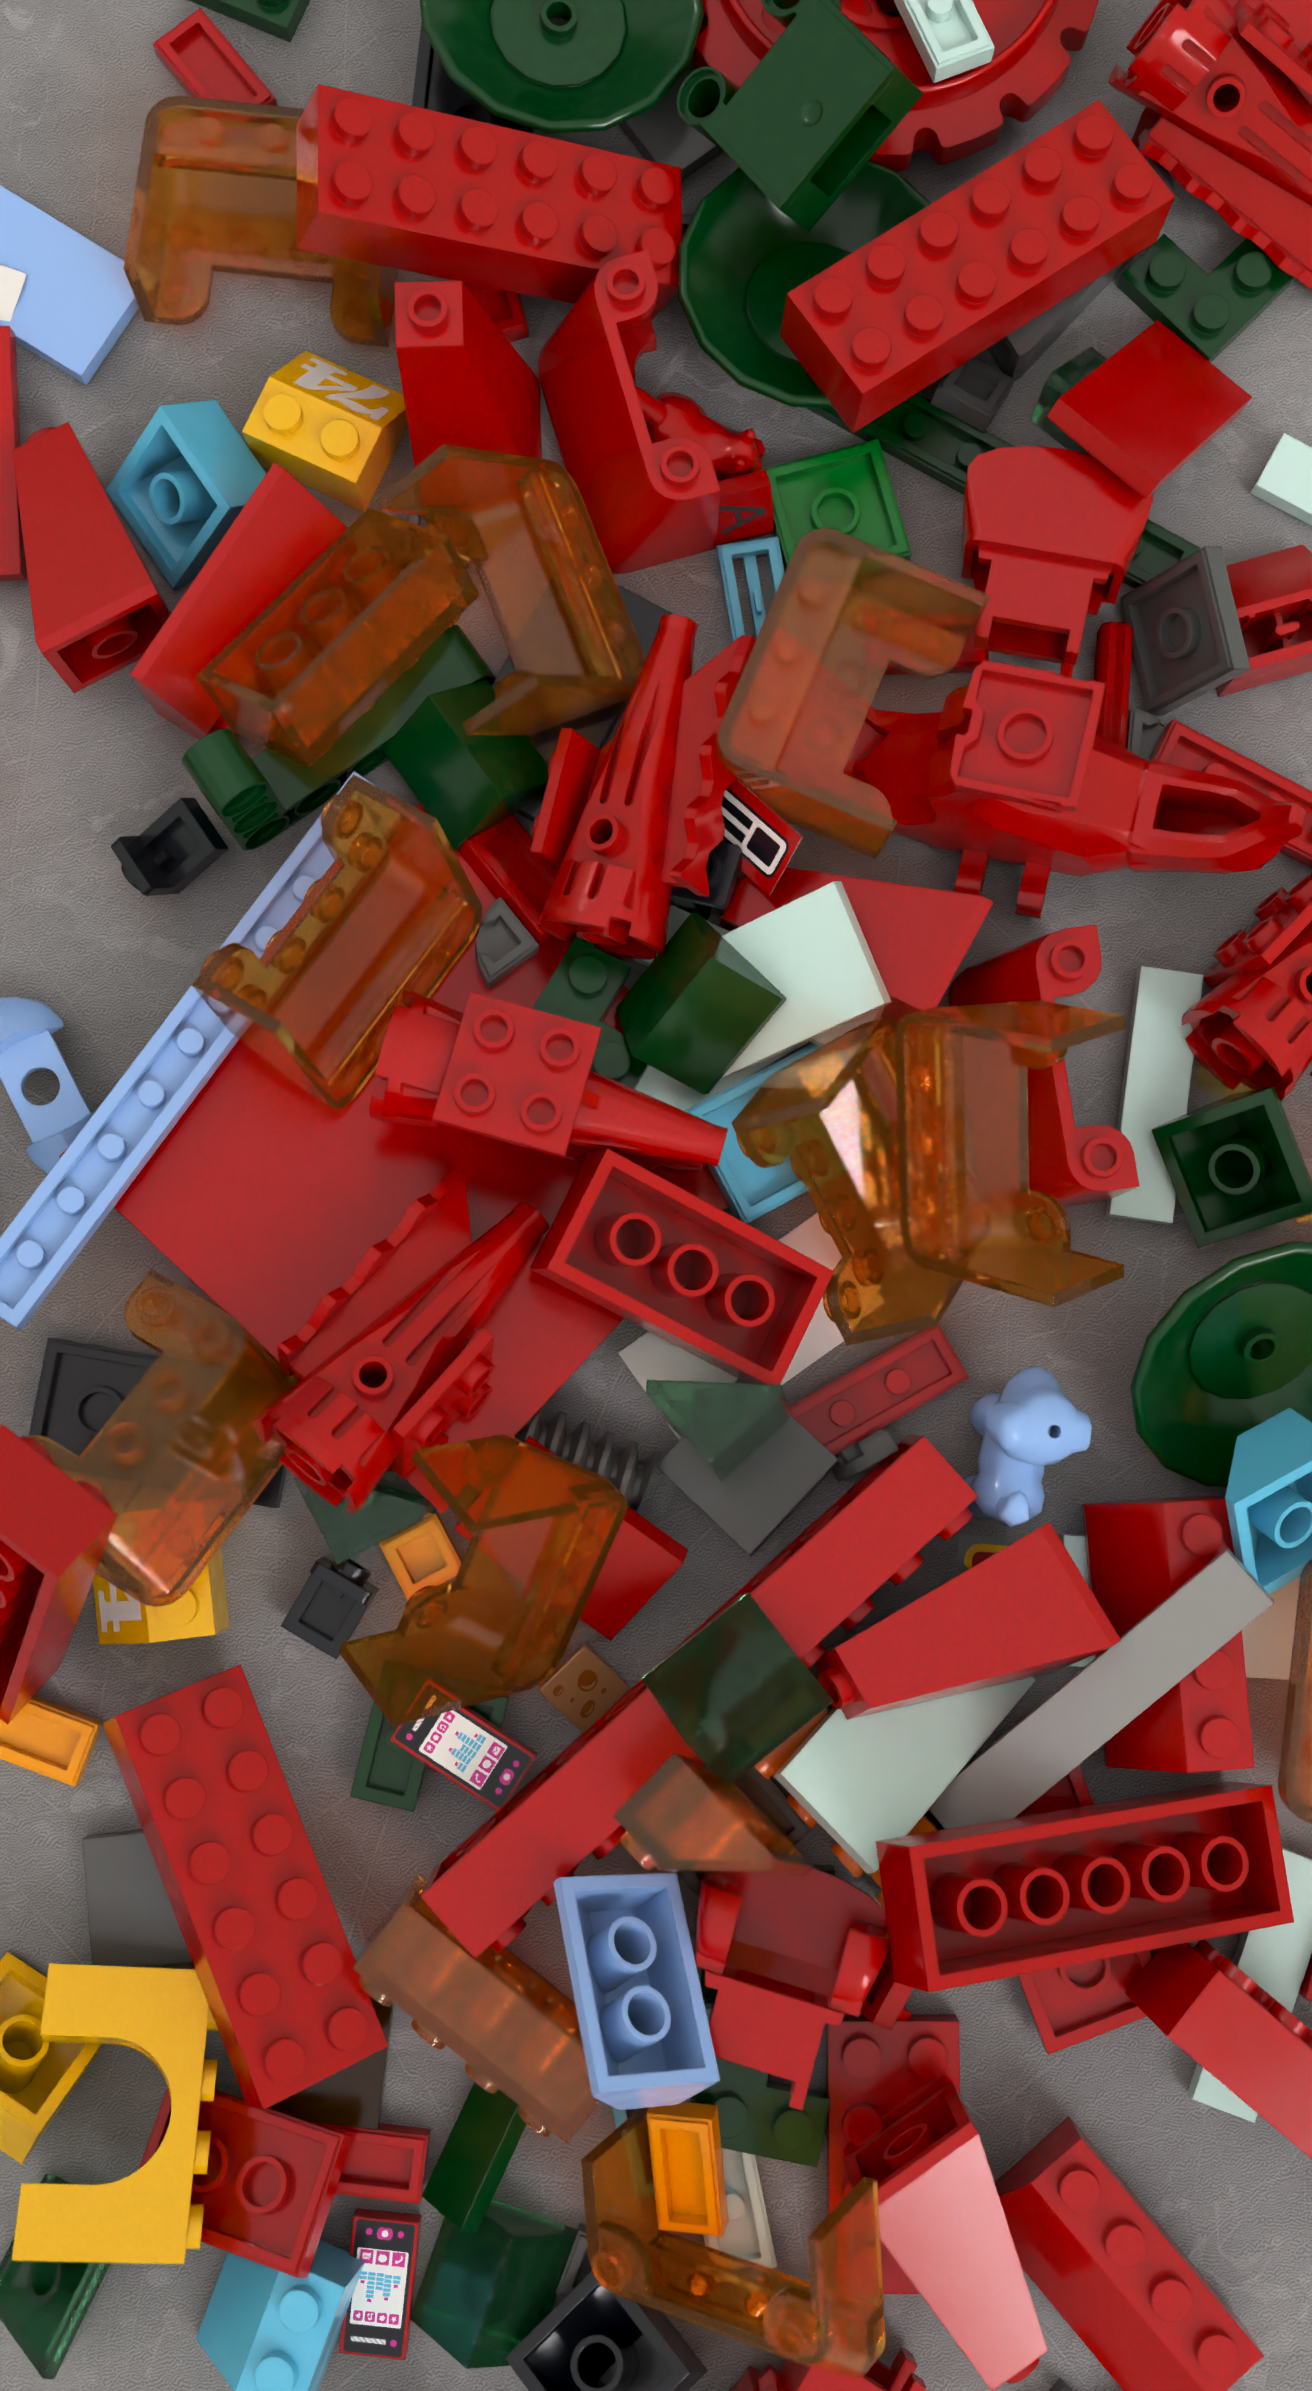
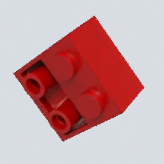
(1274, 616)

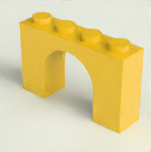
(150, 2211)

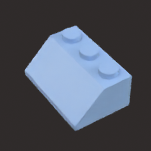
(636, 1989)

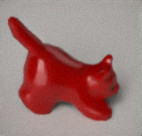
(680, 416)

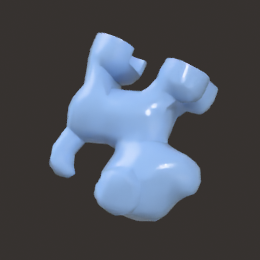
(1022, 1433)

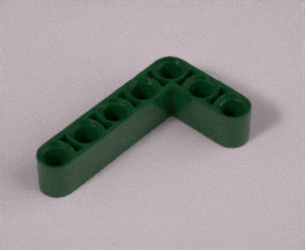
(271, 792)

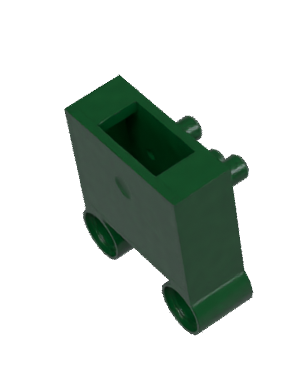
(806, 109)

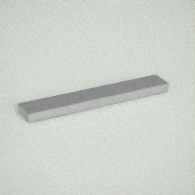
(1105, 1695)

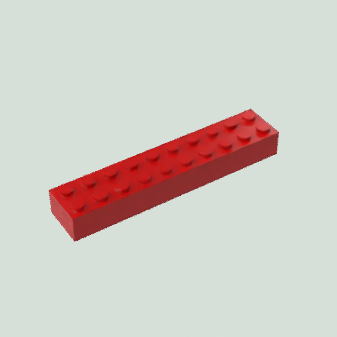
(805, 1592)

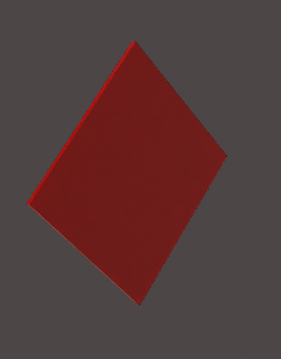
(282, 1197)

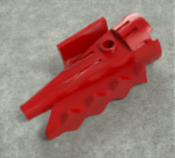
(1237, 146)
(644, 805)
(1261, 1013)
(526, 1084)
(397, 1347)

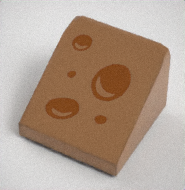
(583, 1687)

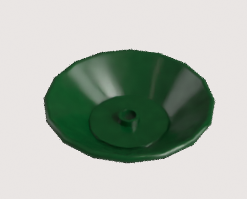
(567, 77)
(749, 254)
(1227, 1361)

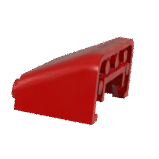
(641, 495)
(1064, 1160)

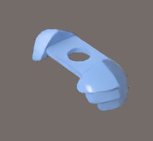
(30, 1046)

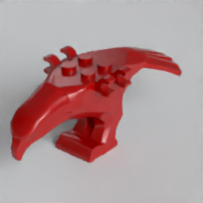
(1029, 783)

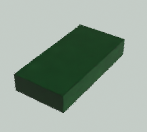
(475, 2158)

